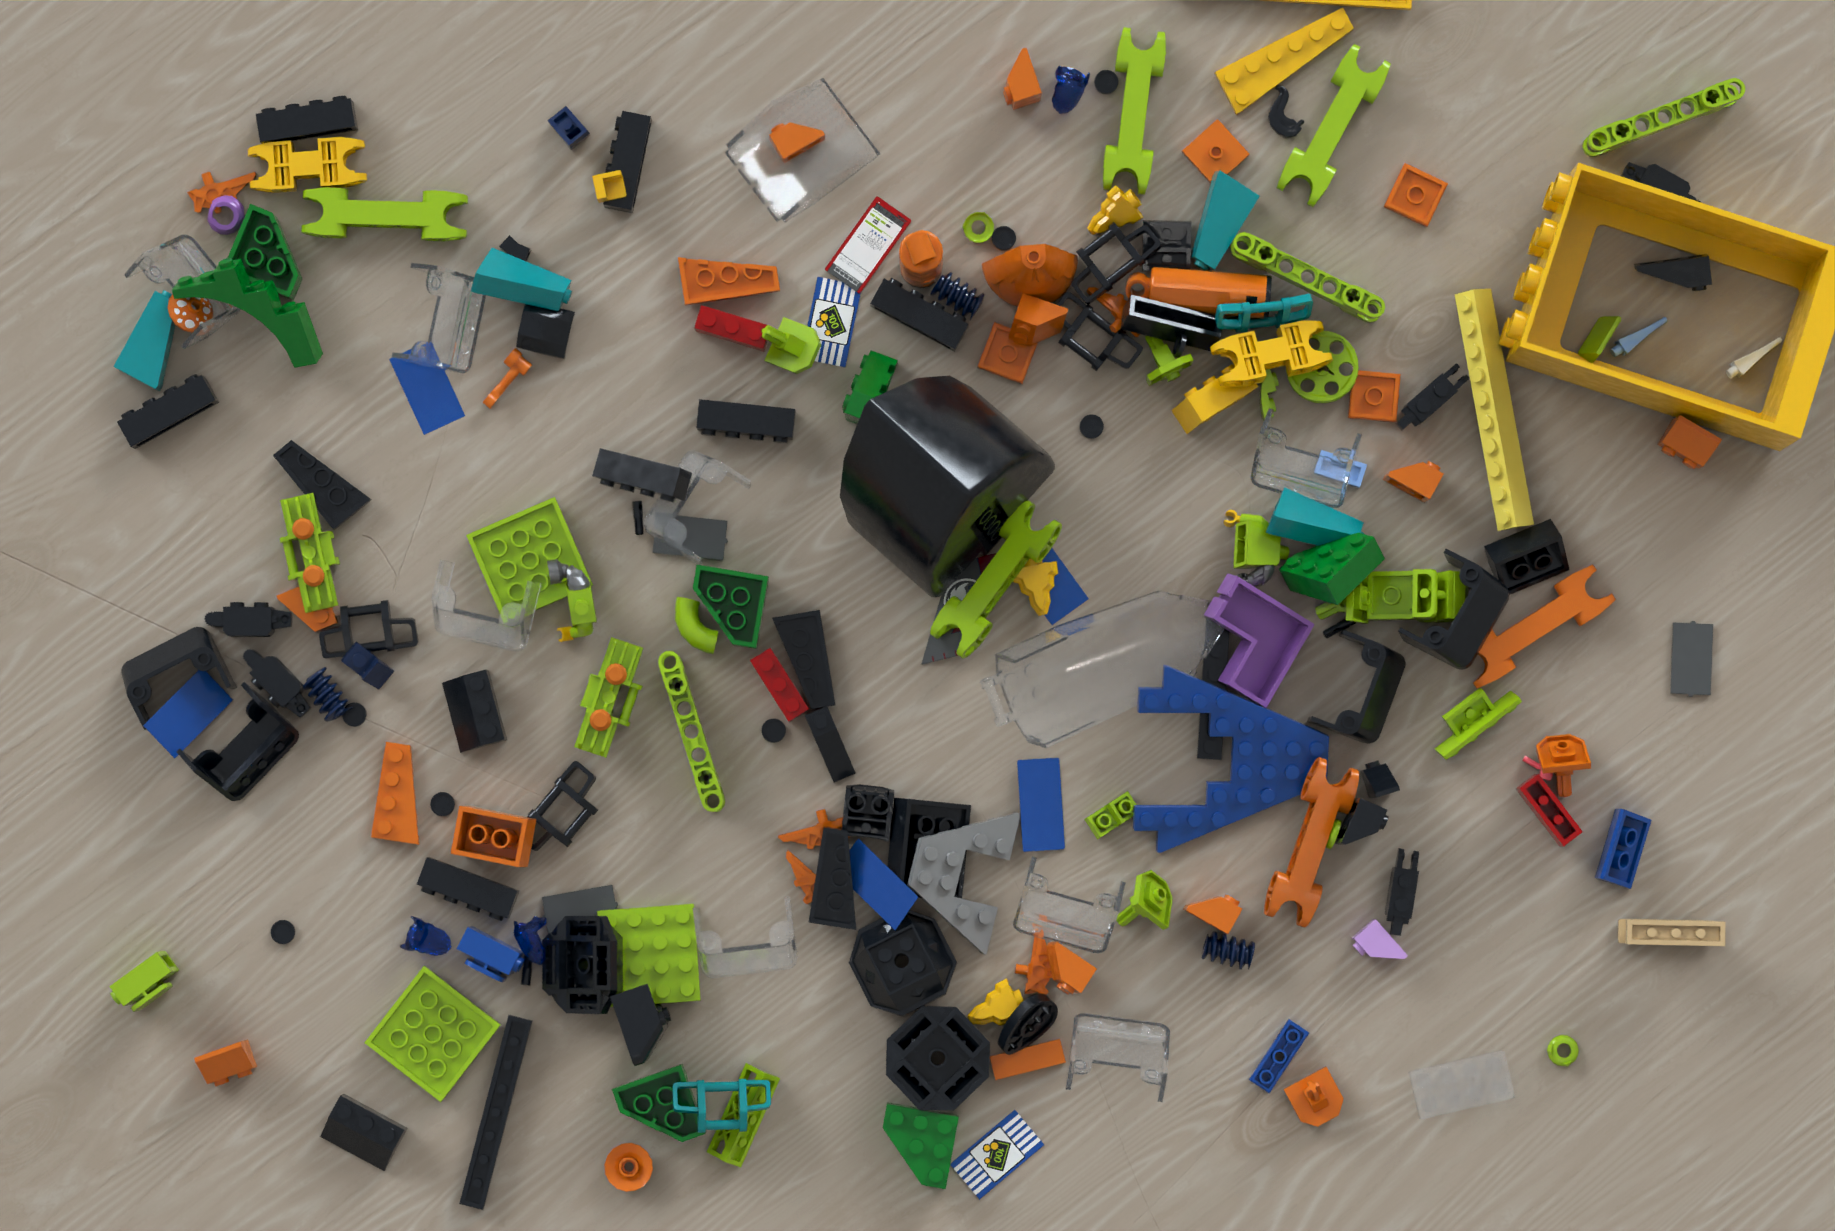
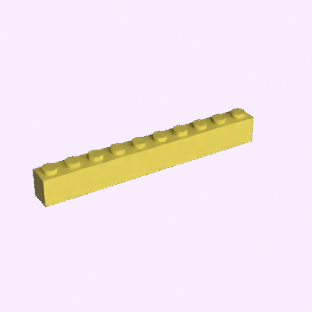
(1494, 409)

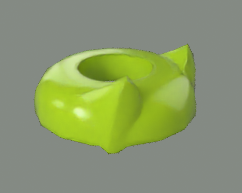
(986, 234)
(1334, 833)
(1552, 1050)

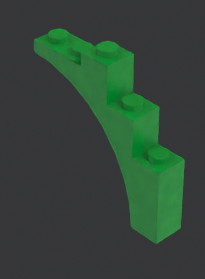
(259, 299)

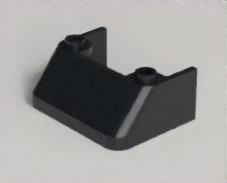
(1473, 622)
(192, 644)
(1370, 721)
(249, 753)
(640, 1021)

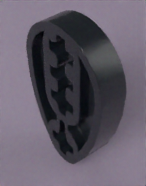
(1027, 1023)

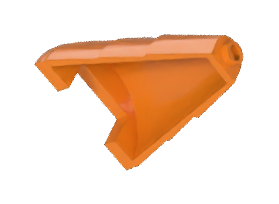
(1031, 270)

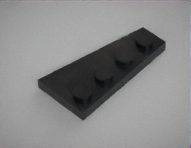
(333, 495)
(806, 648)
(833, 885)

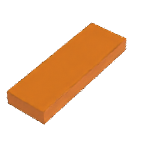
(1027, 1059)

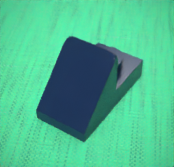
(569, 127)
(367, 665)

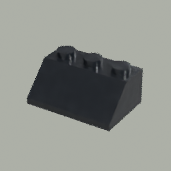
(1528, 556)
(474, 710)
(1361, 821)
(363, 1131)

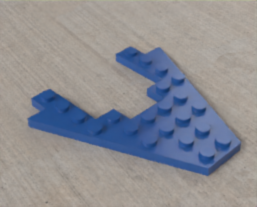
(1267, 758)

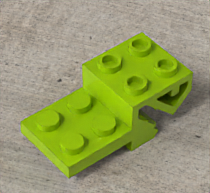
(1415, 595)

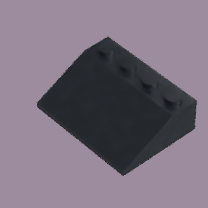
(919, 819)

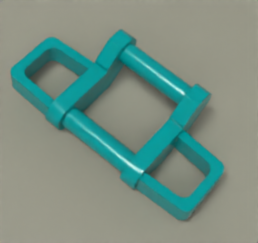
(1245, 310)
(700, 1110)

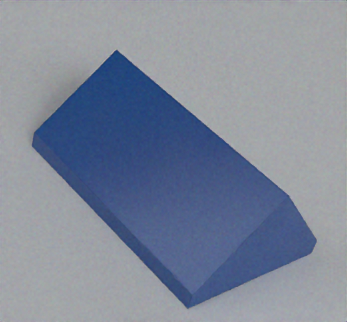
(1623, 848)

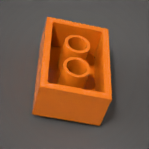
(493, 836)

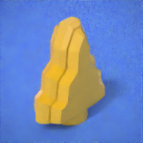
(1116, 208)
(1036, 582)
(997, 1006)

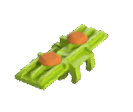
(317, 551)
(601, 693)

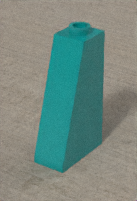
(1222, 217)
(520, 282)
(149, 344)
(1309, 521)

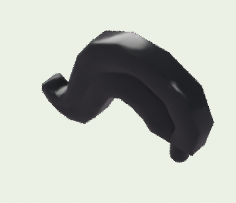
(1278, 121)

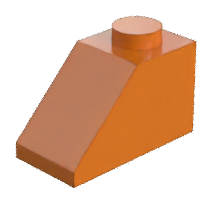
(794, 139)

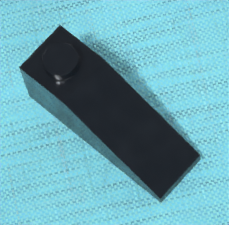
(1685, 271)
(830, 744)
(1378, 780)

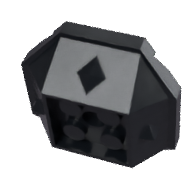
(583, 964)
(909, 987)
(930, 1084)

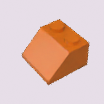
(1022, 84)
(1036, 320)
(1688, 442)
(1416, 480)
(1216, 912)
(1068, 969)
(226, 1062)

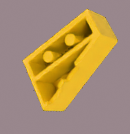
(1208, 401)

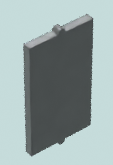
(703, 538)
(1691, 658)
(577, 903)

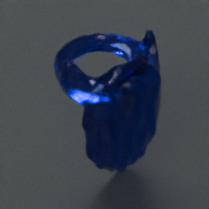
(1068, 88)
(426, 938)
(529, 939)

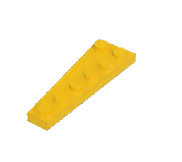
(1269, 66)

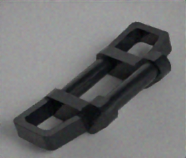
(1108, 282)
(1095, 361)
(388, 644)
(561, 785)

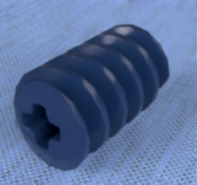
(958, 294)
(325, 695)
(1228, 950)

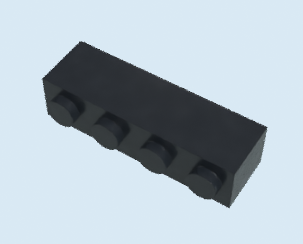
(307, 121)
(629, 156)
(919, 314)
(1168, 321)
(168, 411)
(745, 419)
(641, 474)
(467, 887)

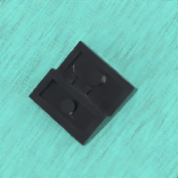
(1175, 242)

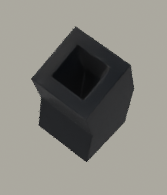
(517, 250)

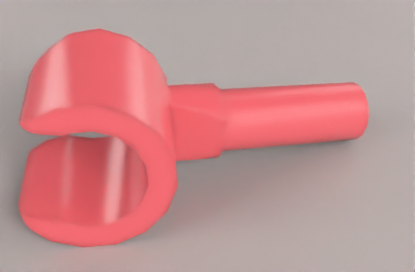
(1547, 776)

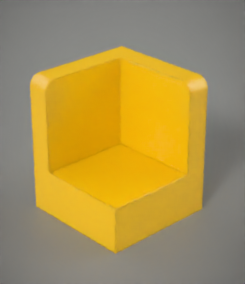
(609, 186)

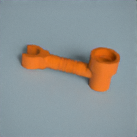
(518, 365)

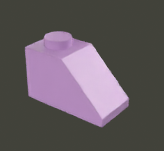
(1376, 942)

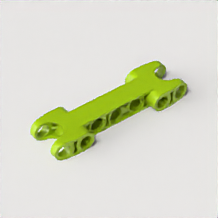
(1139, 68)
(1718, 98)
(1313, 163)
(424, 215)
(1361, 297)
(1019, 547)
(683, 694)

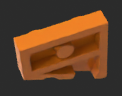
(315, 620)

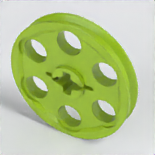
(1322, 378)

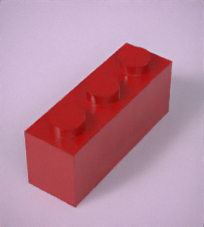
(730, 328)
(779, 685)
(1549, 810)

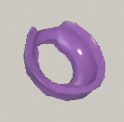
(238, 211)

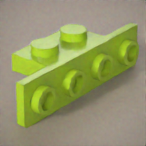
(1472, 718)

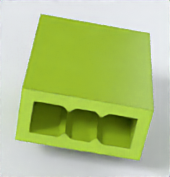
(144, 982)

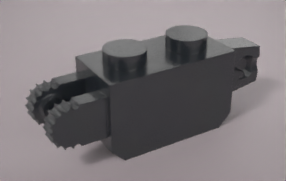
(1659, 178)
(1430, 399)
(249, 621)
(278, 681)
(1401, 892)

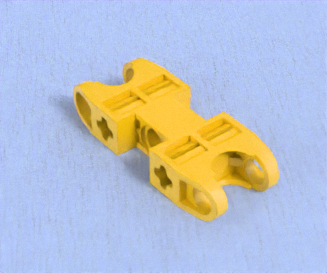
(287, 165)
(1288, 349)

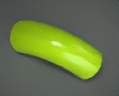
(692, 628)

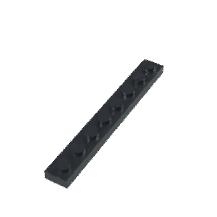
(496, 1112)

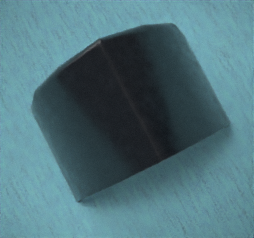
(936, 477)

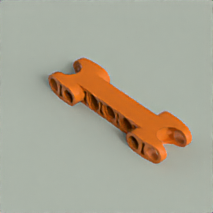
(1572, 602)
(1299, 878)

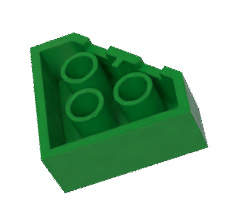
(266, 252)
(872, 382)
(1333, 568)
(734, 602)
(652, 1103)
(923, 1141)

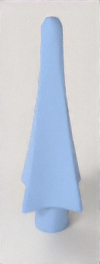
(1628, 342)

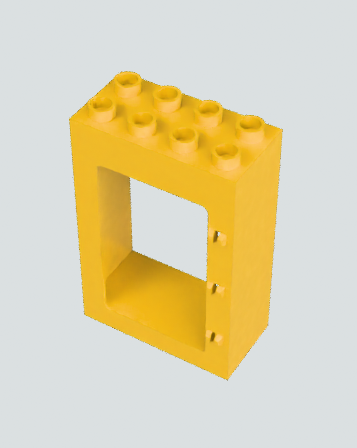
(1562, 243)

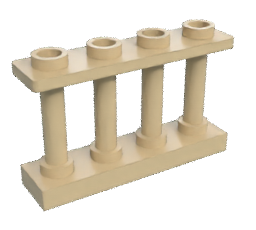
(1671, 932)

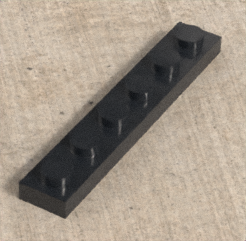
(1212, 669)

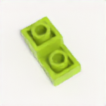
(1266, 388)
(1111, 815)

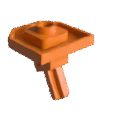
(1561, 756)
(1315, 1098)

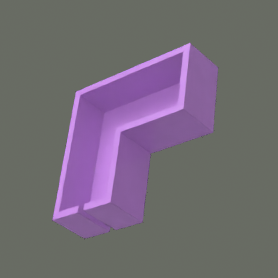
(1268, 635)

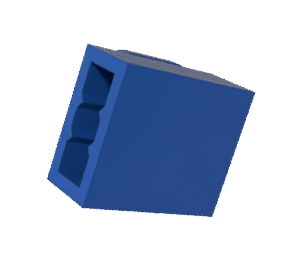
(490, 954)

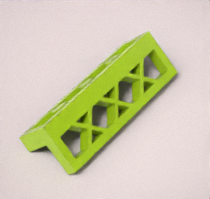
(738, 1142)

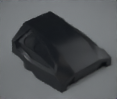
(545, 330)
(863, 816)

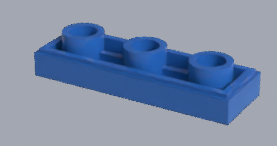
(1287, 1042)

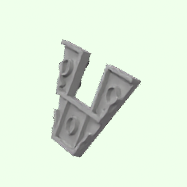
(938, 869)

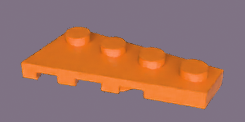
(717, 281)
(395, 805)

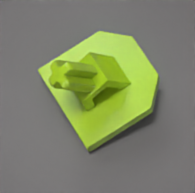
(792, 346)
(1168, 366)
(1353, 605)
(1150, 900)

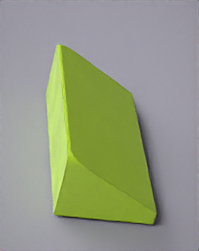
(1599, 337)

